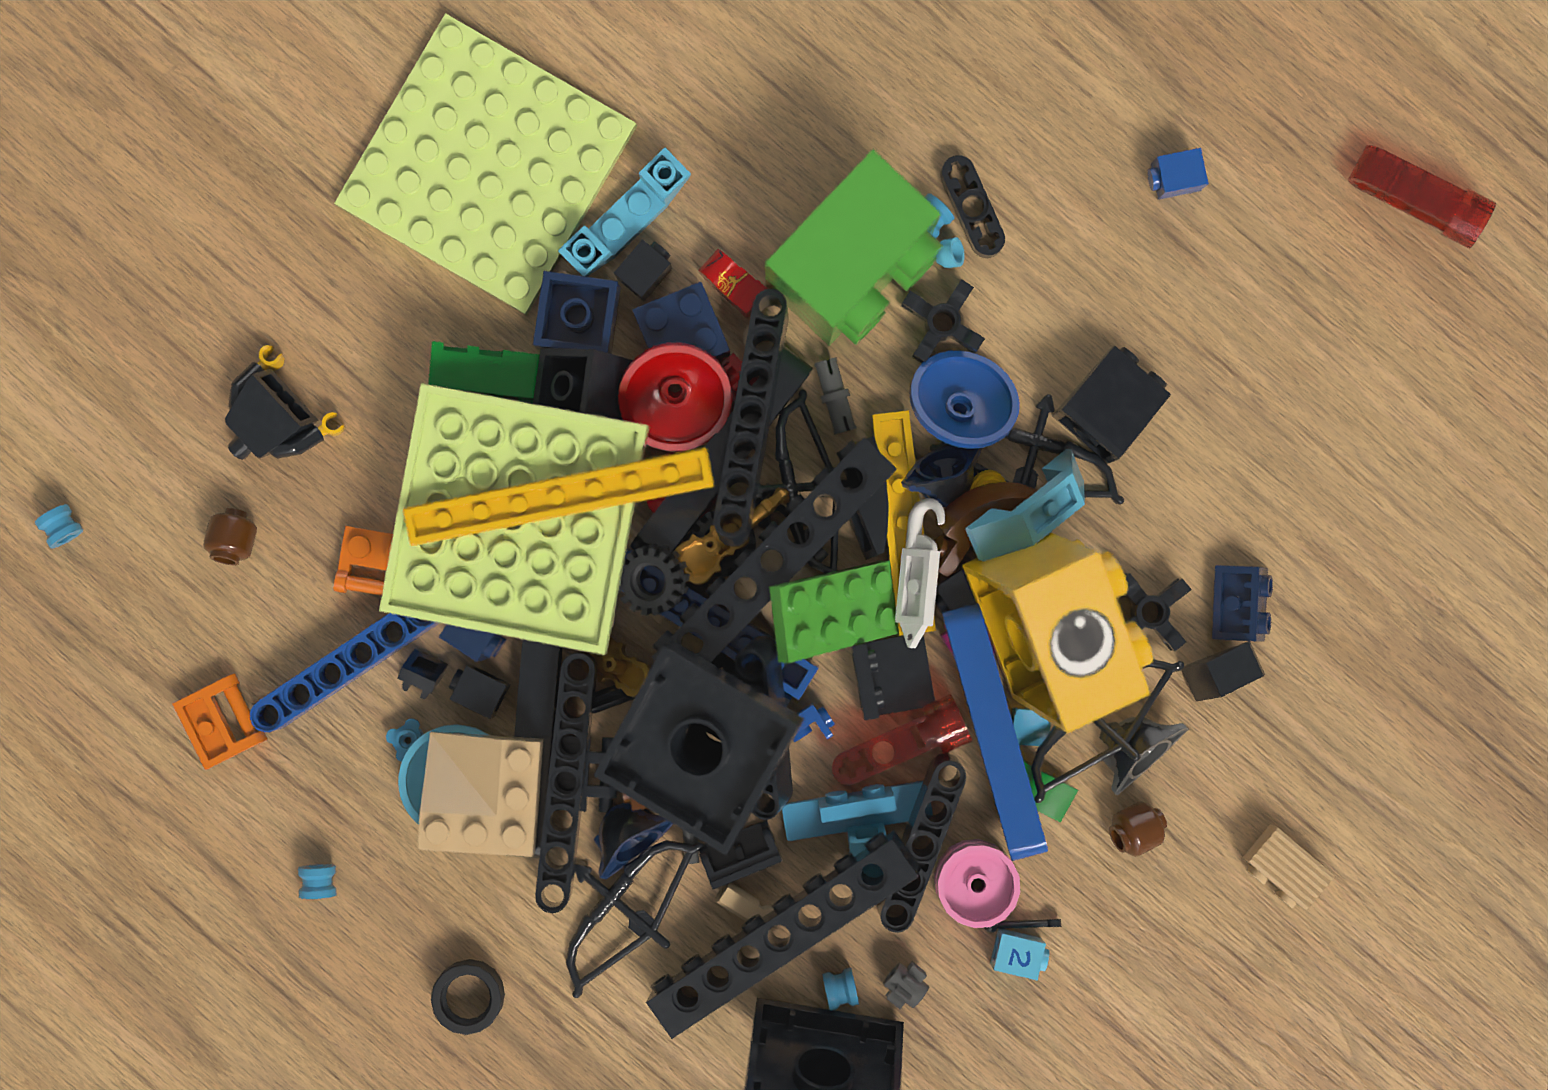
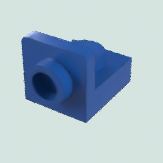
(812, 715)

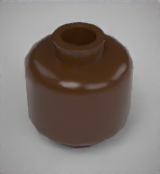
(230, 537)
(1138, 829)

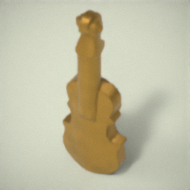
(706, 553)
(616, 665)

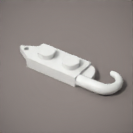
(918, 575)

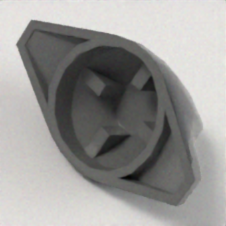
(1151, 742)

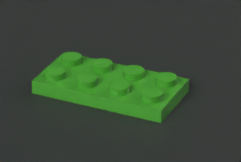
(833, 611)

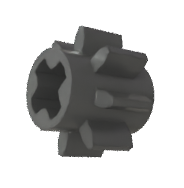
(906, 985)

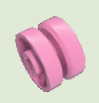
(998, 875)

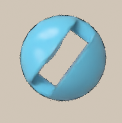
(951, 254)

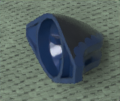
(943, 473)
(626, 835)

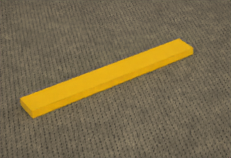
(558, 497)

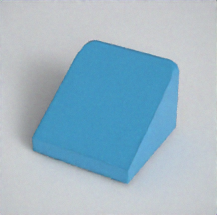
(1029, 726)

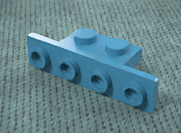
(843, 809)

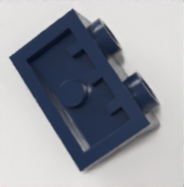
(1241, 603)

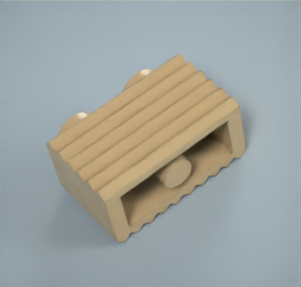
(1287, 867)

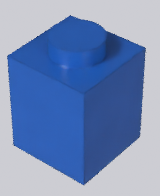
(1178, 174)

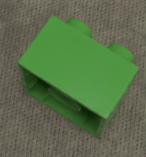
(852, 248)

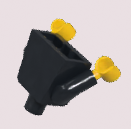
(269, 415)

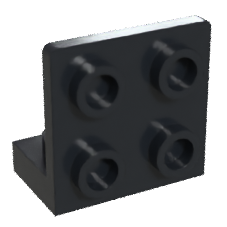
(891, 676)

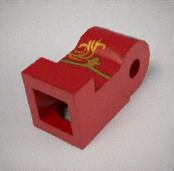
(731, 281)

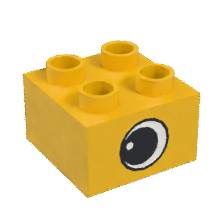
(1061, 630)

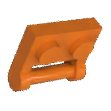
(364, 549)
(208, 726)

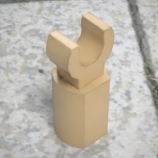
(740, 902)

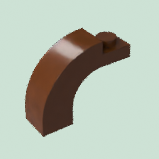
(968, 508)

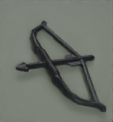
(1036, 441)
(788, 477)
(1111, 734)
(639, 922)

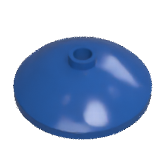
(966, 385)

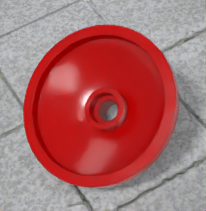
(676, 418)

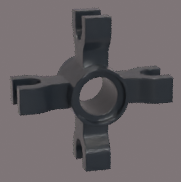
(926, 312)
(1163, 601)

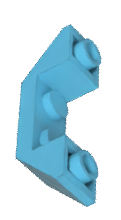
(628, 216)
(1009, 531)

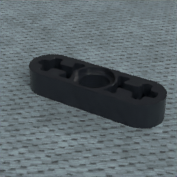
(952, 186)

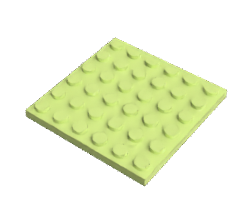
(485, 164)
(524, 581)

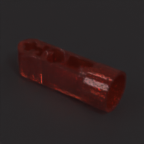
(1453, 211)
(939, 727)

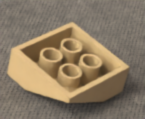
(481, 794)

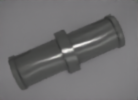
(835, 395)

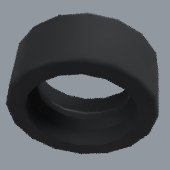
(463, 1025)

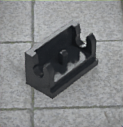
(751, 852)

